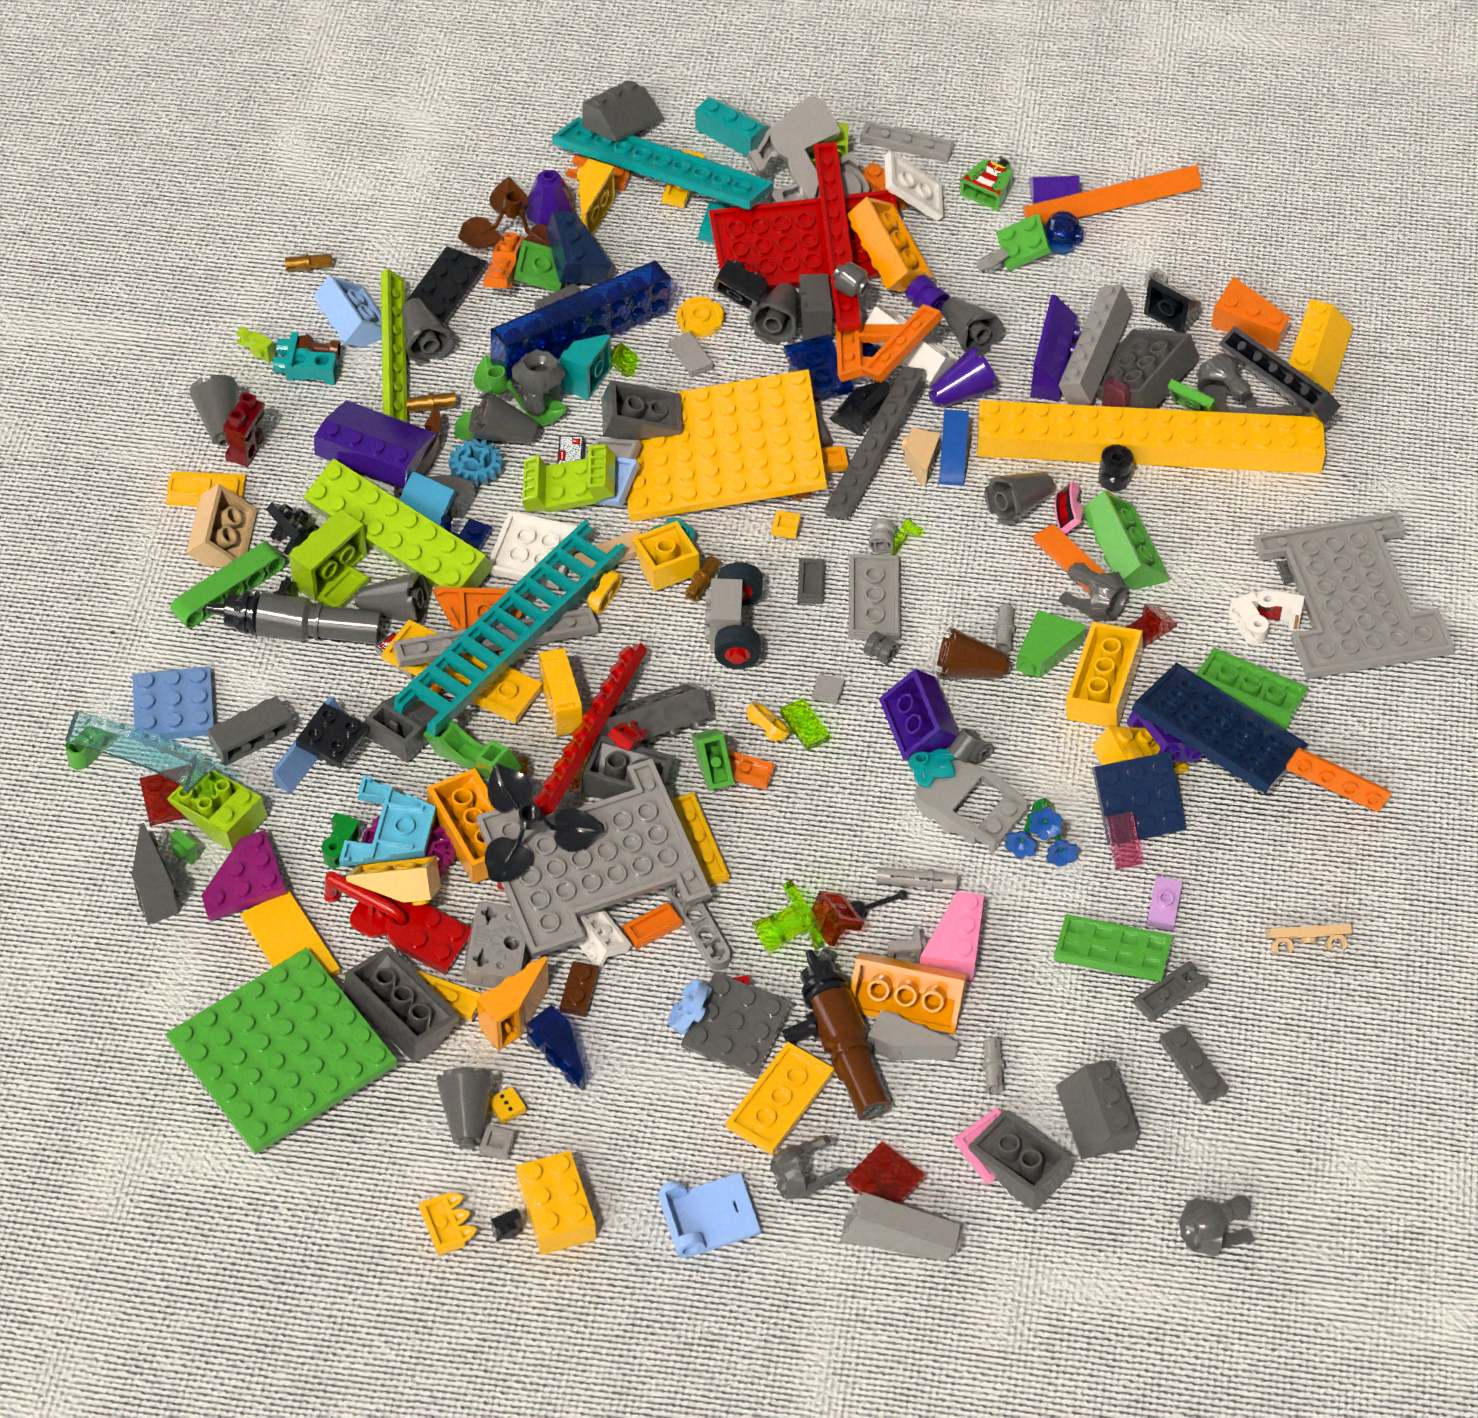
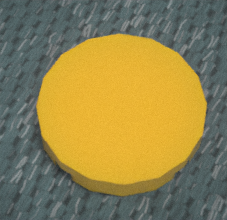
(700, 316)

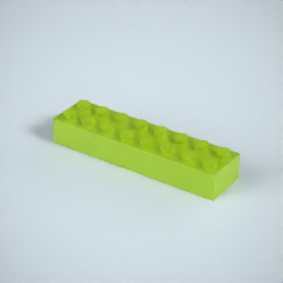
(398, 529)

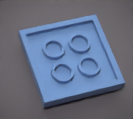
(174, 702)

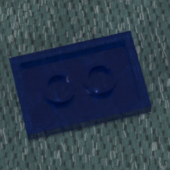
(821, 359)

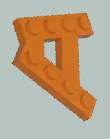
(898, 340)

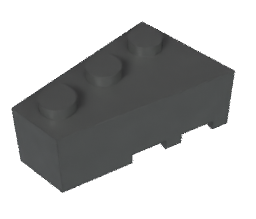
(816, 306)

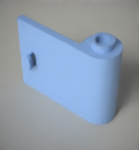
(706, 1214)

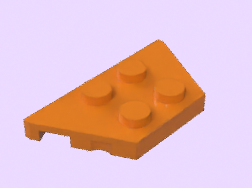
(467, 605)

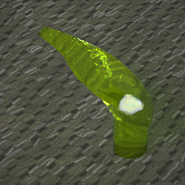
(905, 529)

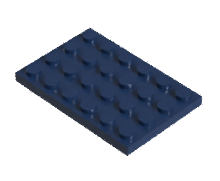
(1219, 727)

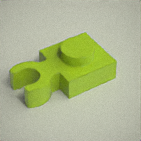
(259, 345)

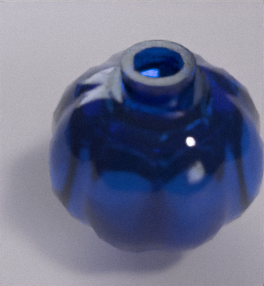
(1063, 232)

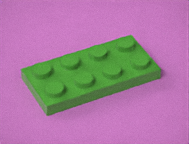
(1113, 947)

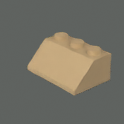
(221, 527)

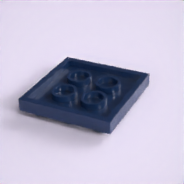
(1145, 787)

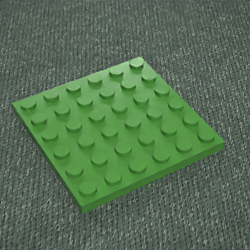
(281, 1050)

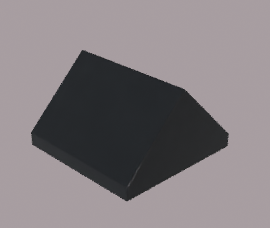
(861, 407)

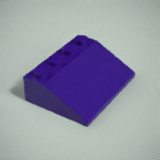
(372, 443)

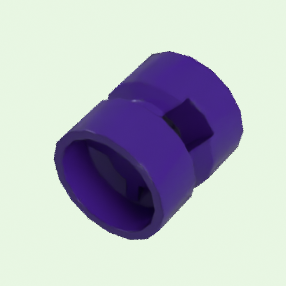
(925, 291)

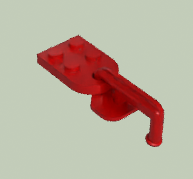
(427, 936)

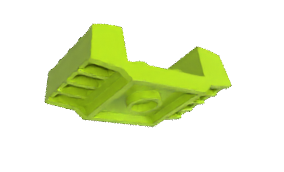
(569, 483)

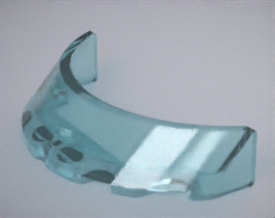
(141, 748)

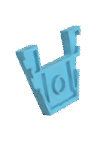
(401, 829)

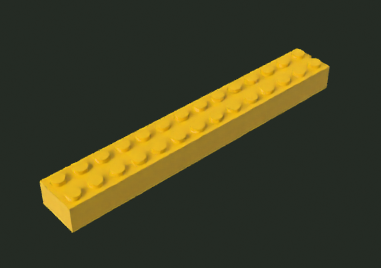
(1151, 435)

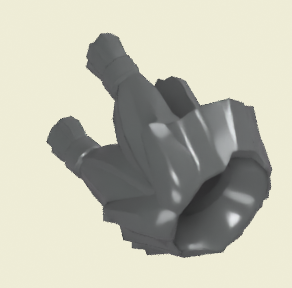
(538, 374)
(1220, 378)
(1106, 591)
(788, 1172)
(1204, 1224)

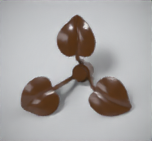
(507, 200)

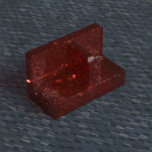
(835, 915)

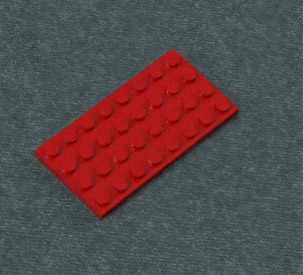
(785, 238)

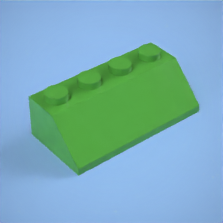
(1125, 541)

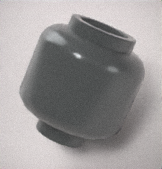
(850, 279)

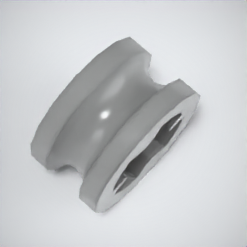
(1155, 274)

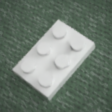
(913, 186)

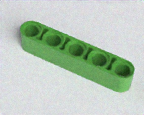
(235, 578)

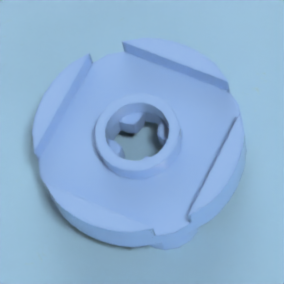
(690, 1006)

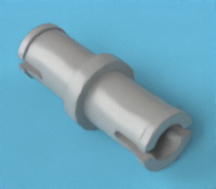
(1004, 627)
(993, 1065)

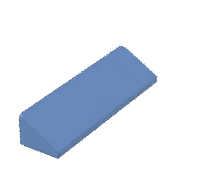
(296, 762)

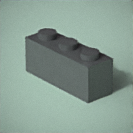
(250, 730)

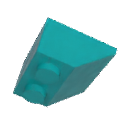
(586, 365)

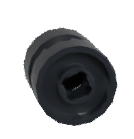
(1115, 468)

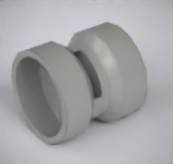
(882, 535)

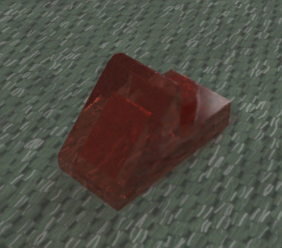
(1153, 624)

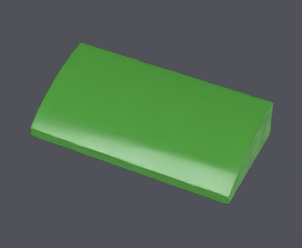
(1254, 686)

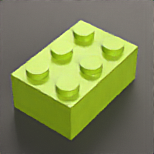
(327, 554)

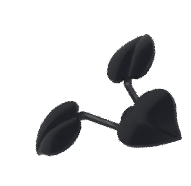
(508, 859)

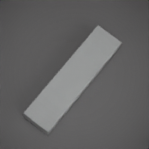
(906, 141)

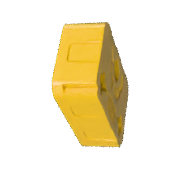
(560, 691)

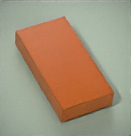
(652, 926)

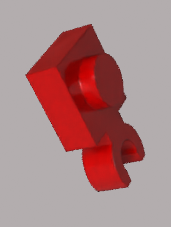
(627, 736)

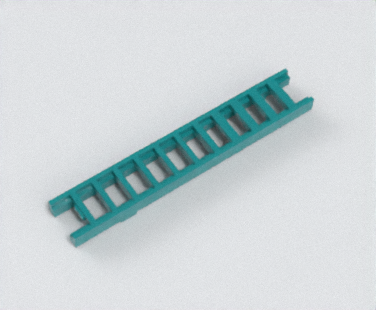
(499, 613)

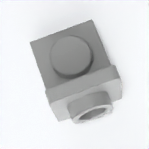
(907, 949)

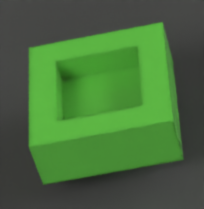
(183, 847)

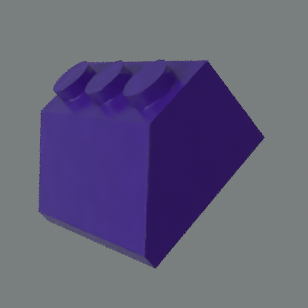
(918, 715)

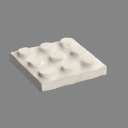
(524, 544)

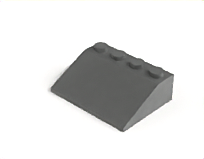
(1148, 363)

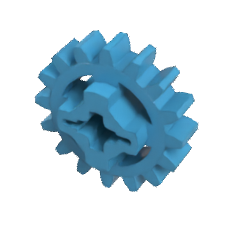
(475, 461)

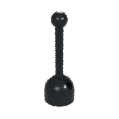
(861, 908)

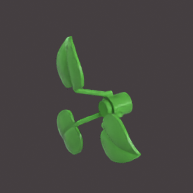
(494, 380)

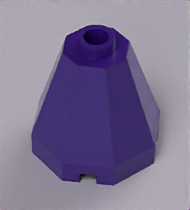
(548, 195)

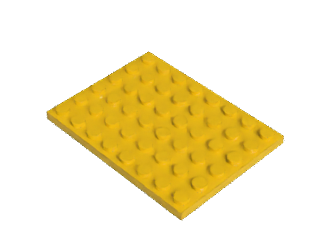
(734, 448)

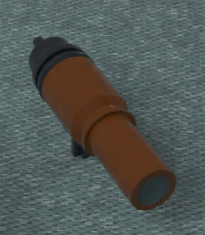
(842, 1035)

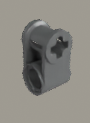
(970, 747)

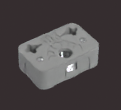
(495, 946)

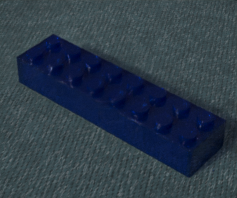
(590, 313)

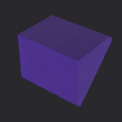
(1052, 187)

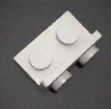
(601, 937)

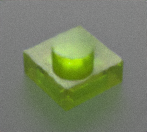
(624, 360)

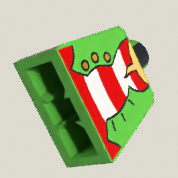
(988, 183)

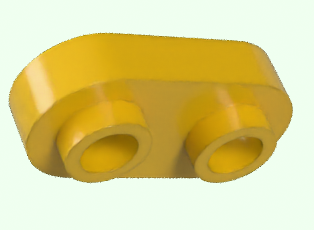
(607, 589)
(763, 717)

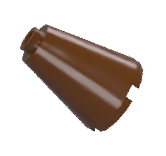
(970, 658)

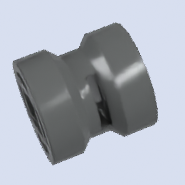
(881, 648)

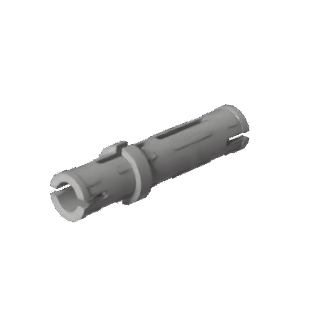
(949, 880)

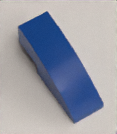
(953, 447)

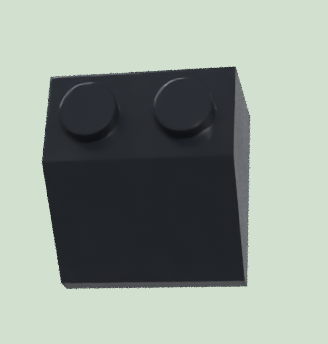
(740, 285)
(1171, 306)

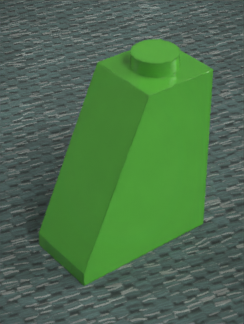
(1048, 643)

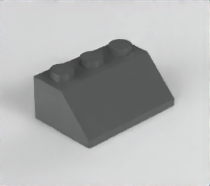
(620, 111)
(607, 768)
(1097, 1110)

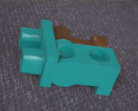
(307, 358)

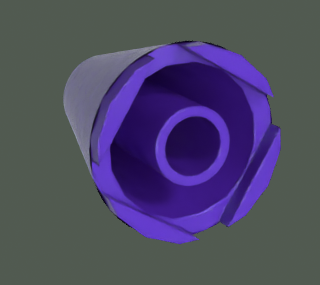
(963, 380)

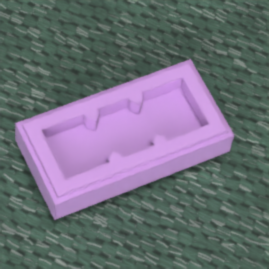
(1164, 903)

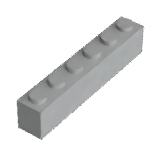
(1095, 345)

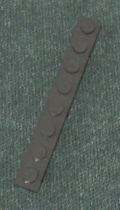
(875, 442)

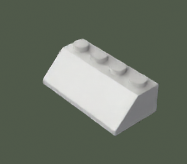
(926, 355)

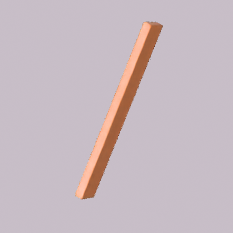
(1119, 194)

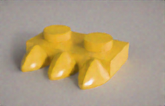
(444, 1222)

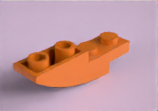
(504, 262)

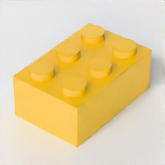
(555, 1202)

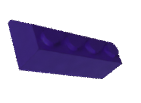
(1054, 350)

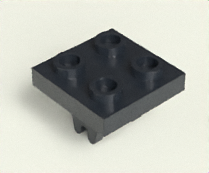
(292, 523)
(332, 735)

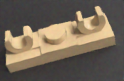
(1308, 935)

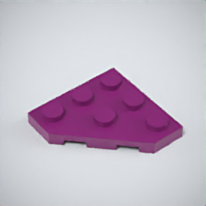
(245, 878)

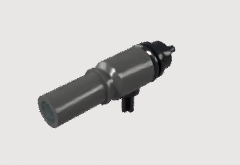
(296, 617)

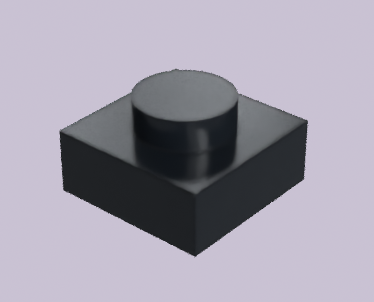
(507, 1225)

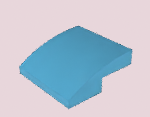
(427, 497)

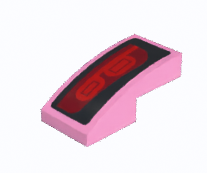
(1067, 509)

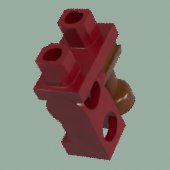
(243, 429)

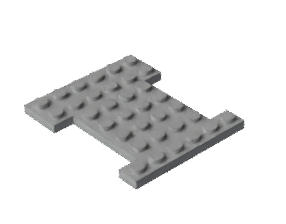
(1354, 597)
(634, 855)

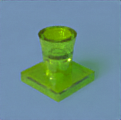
(788, 923)

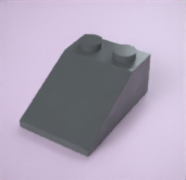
(640, 412)
(1021, 1159)

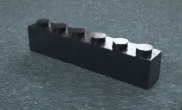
(1280, 375)

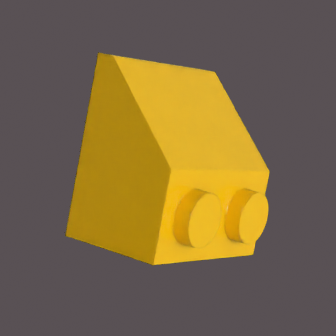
(666, 555)

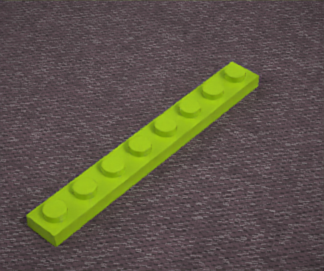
(393, 346)

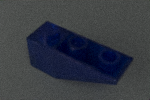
(554, 1038)

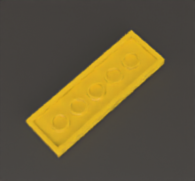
(506, 696)

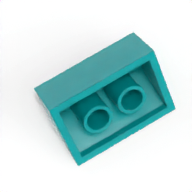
(730, 125)

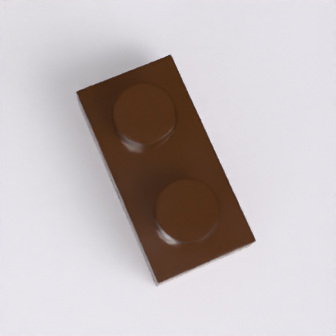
(579, 989)

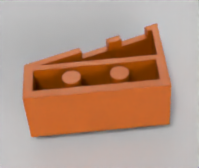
(1251, 314)

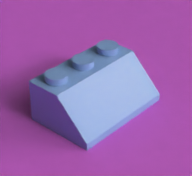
(350, 311)

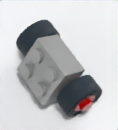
(735, 587)

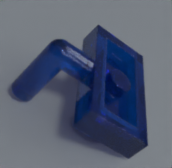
(473, 533)

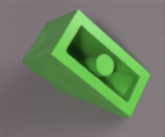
(713, 758)

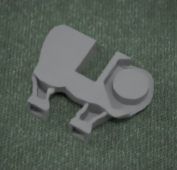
(792, 139)

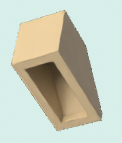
(920, 452)

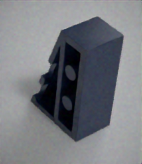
(575, 250)

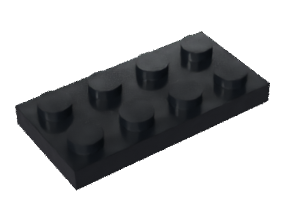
(449, 282)

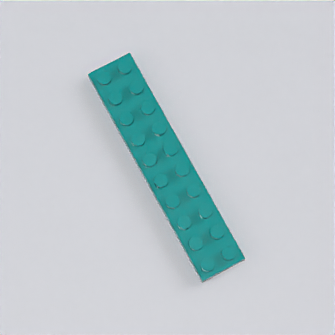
(667, 165)

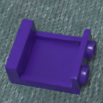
(1166, 741)

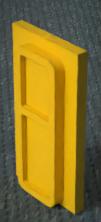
(186, 487)

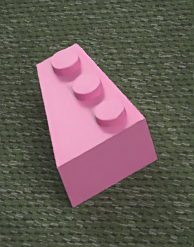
(956, 936)

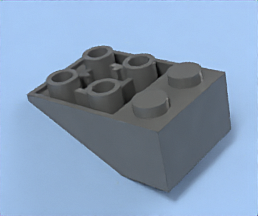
(399, 732)
(151, 879)

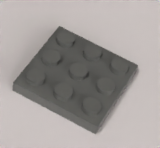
(737, 1025)

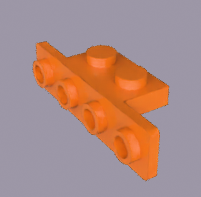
(1338, 779)

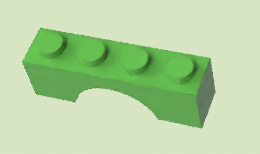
(463, 750)

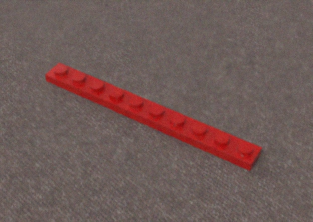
(835, 231)
(589, 729)

